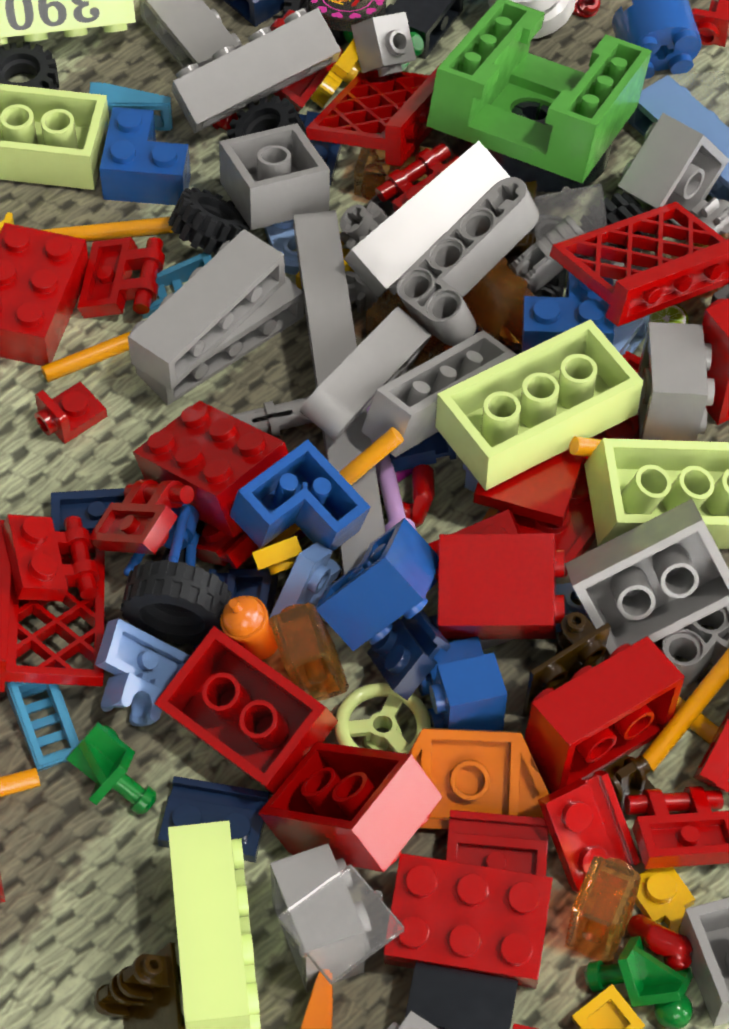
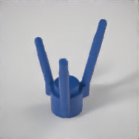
(181, 535)

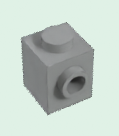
(383, 44)

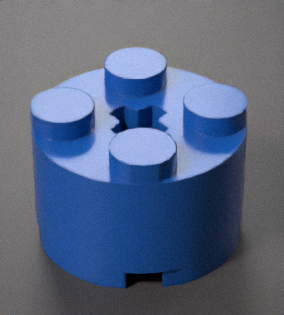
(664, 28)

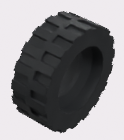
(174, 601)

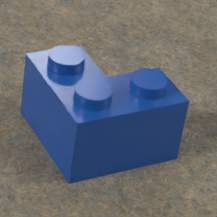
(138, 166)
(554, 315)
(300, 491)
(382, 587)
(466, 688)

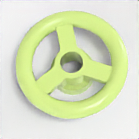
(386, 718)

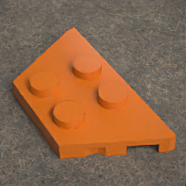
(479, 773)

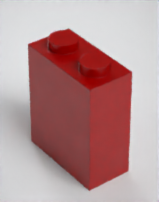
(499, 586)

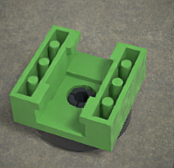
(530, 111)

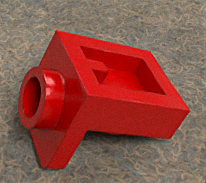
(713, 24)
(68, 412)

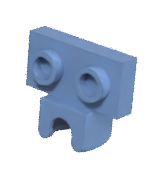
(308, 578)
(140, 669)

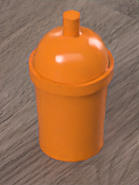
(247, 623)

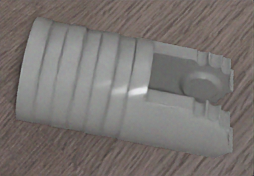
(537, 263)

